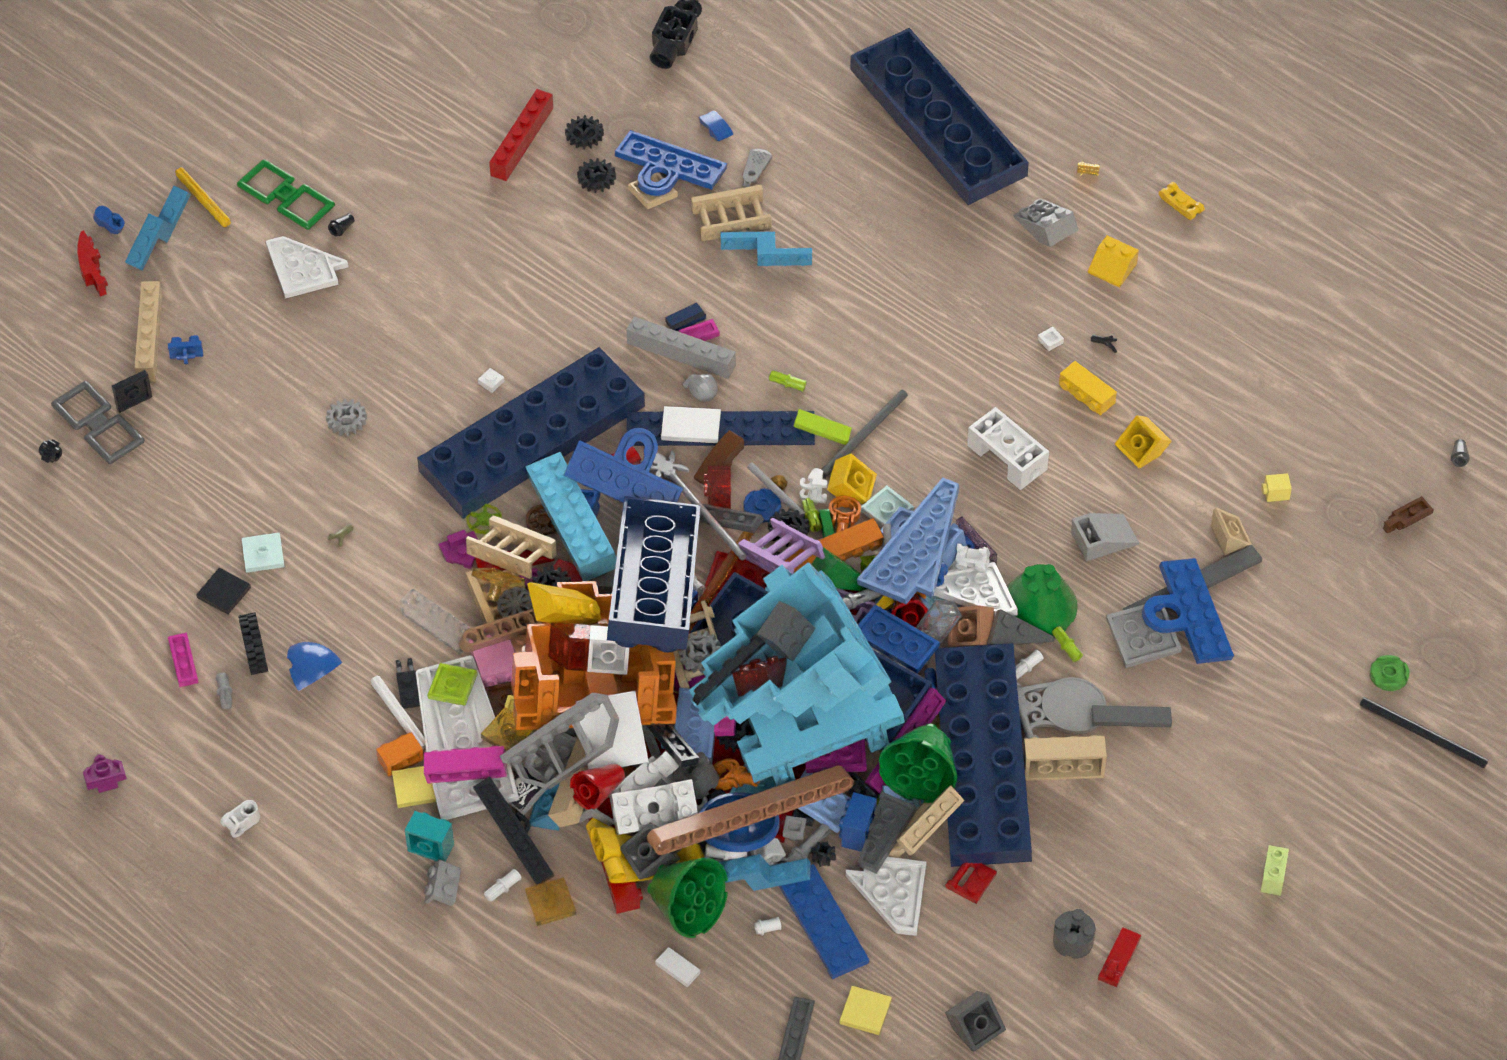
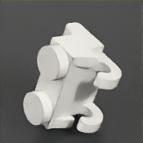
(814, 487)
(972, 557)

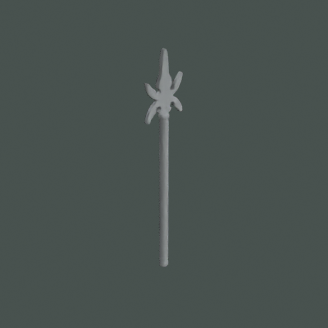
(668, 468)

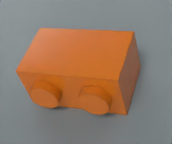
(400, 753)

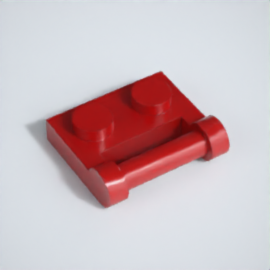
(975, 884)

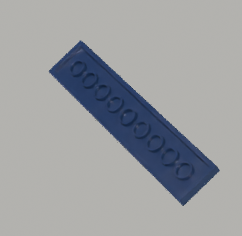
(752, 426)

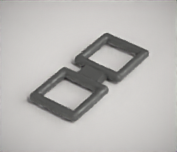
(97, 422)

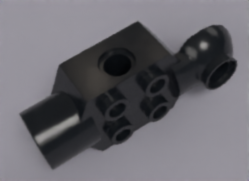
(674, 32)

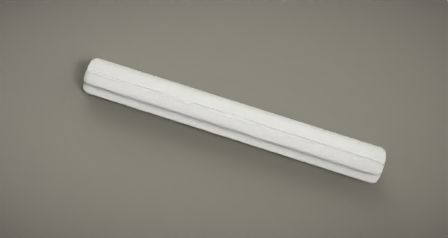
(397, 710)

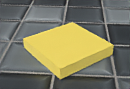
(412, 787)
(865, 1010)

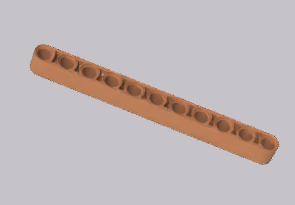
(749, 810)

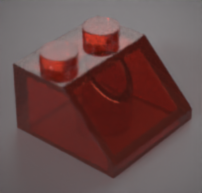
(718, 486)

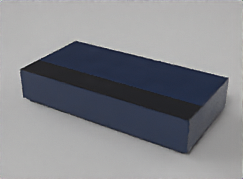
(685, 317)

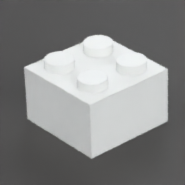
(606, 655)

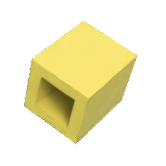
(1276, 487)

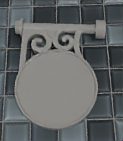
(1064, 705)

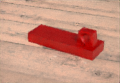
(1119, 957)

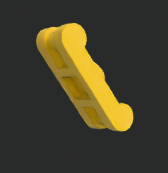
(1181, 201)

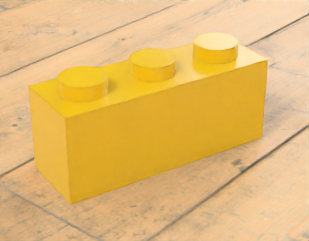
(1087, 388)

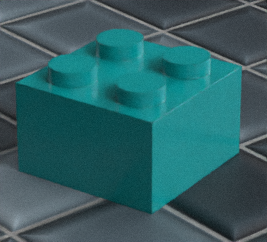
(429, 836)

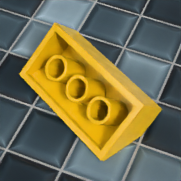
(562, 605)

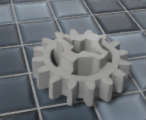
(346, 417)
(701, 643)

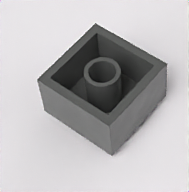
(786, 631)

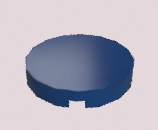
(763, 503)

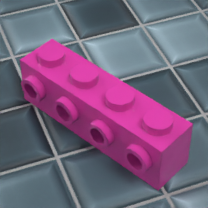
(464, 764)

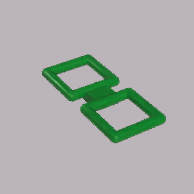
(285, 193)

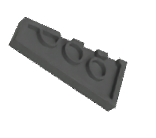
(889, 823)

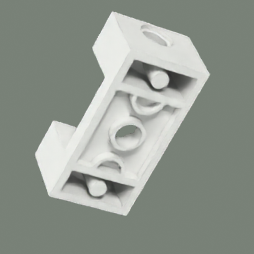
(1024, 456)
(674, 802)

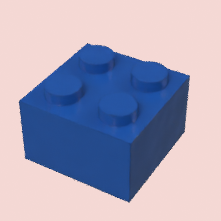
(857, 821)

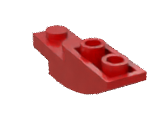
(89, 264)

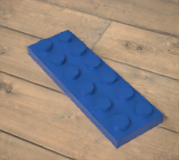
(825, 925)

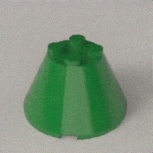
(1043, 598)
(919, 764)
(690, 894)

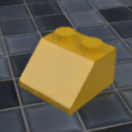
(1113, 261)
(1142, 441)
(851, 479)

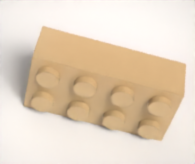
(1064, 757)

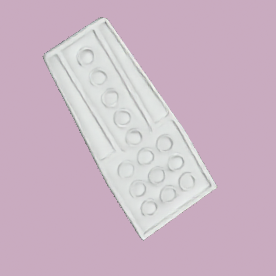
(459, 727)

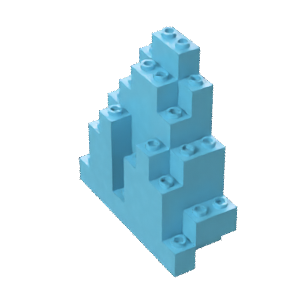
(825, 671)
(790, 741)

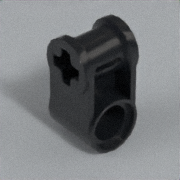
(860, 786)

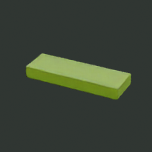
(822, 427)

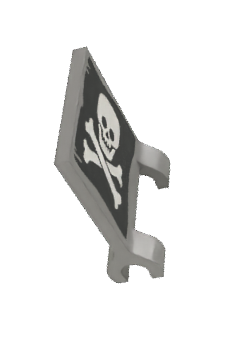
(527, 792)

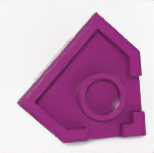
(455, 549)
(104, 774)

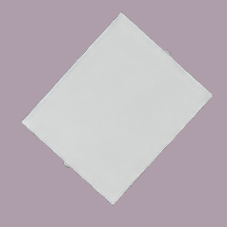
(629, 739)

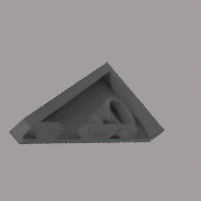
(1013, 630)

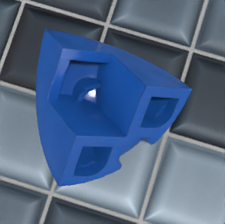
(310, 663)

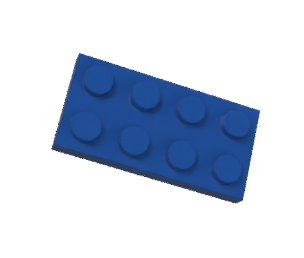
(897, 639)

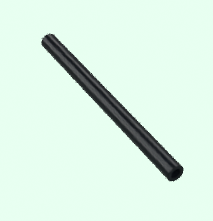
(1424, 732)

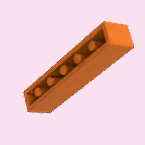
(848, 542)

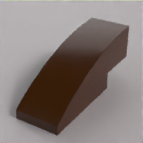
(721, 455)

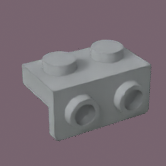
(442, 883)

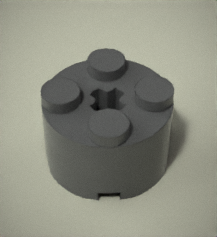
(702, 774)
(1074, 934)

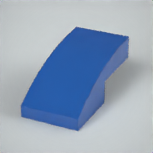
(717, 126)

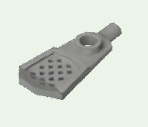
(756, 163)

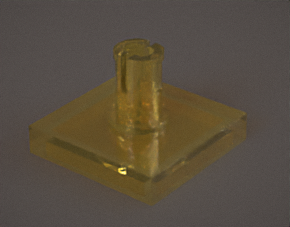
(498, 580)
(503, 731)
(550, 901)

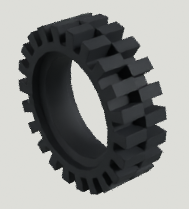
(253, 643)

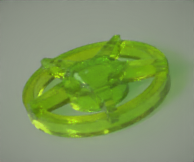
(482, 518)

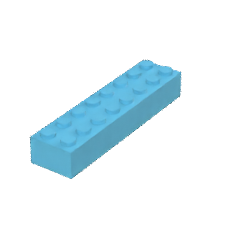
(572, 517)

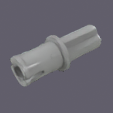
(224, 690)

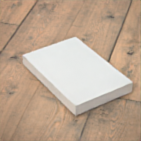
(691, 424)

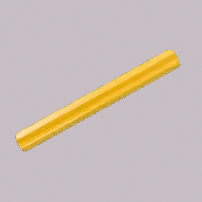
(203, 197)

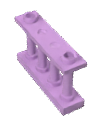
(769, 562)

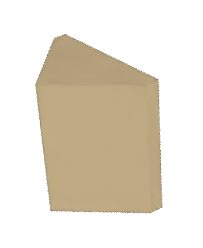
(1229, 531)

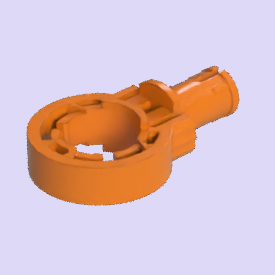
(844, 518)
(735, 777)

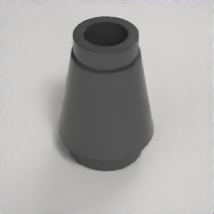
(1460, 454)

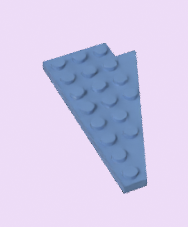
(916, 550)

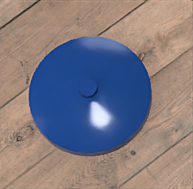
(744, 838)

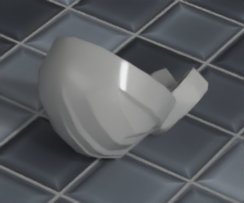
(702, 386)

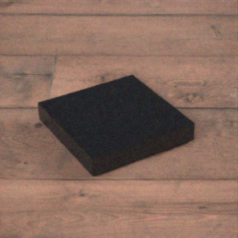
(132, 391)
(223, 591)

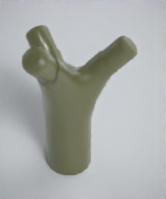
(341, 534)

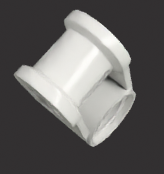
(239, 818)

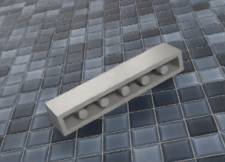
(681, 347)

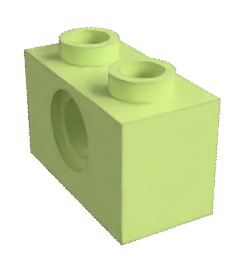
(1274, 870)

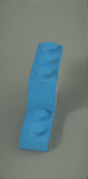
(157, 228)
(766, 249)
(761, 875)

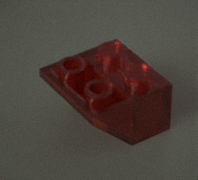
(570, 645)
(758, 672)

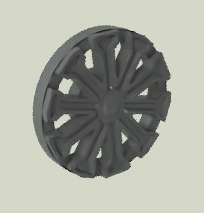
(514, 604)

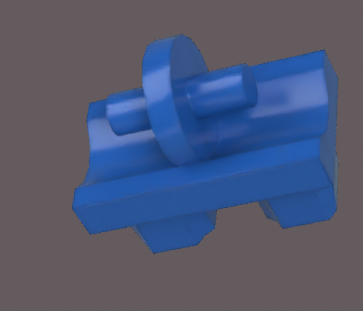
(185, 350)

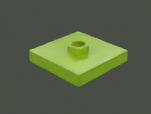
(452, 684)

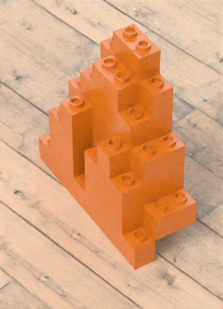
(547, 689)

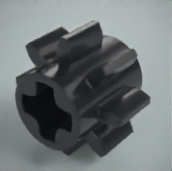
(50, 451)
(823, 854)

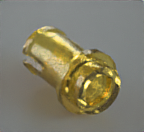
(1086, 168)

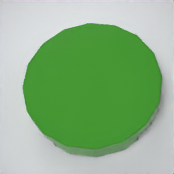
(1389, 673)

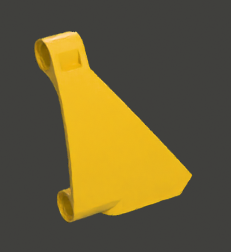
(607, 850)

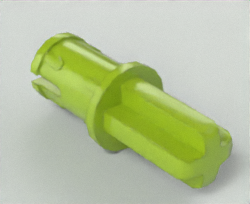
(787, 380)
(811, 514)
(1067, 644)

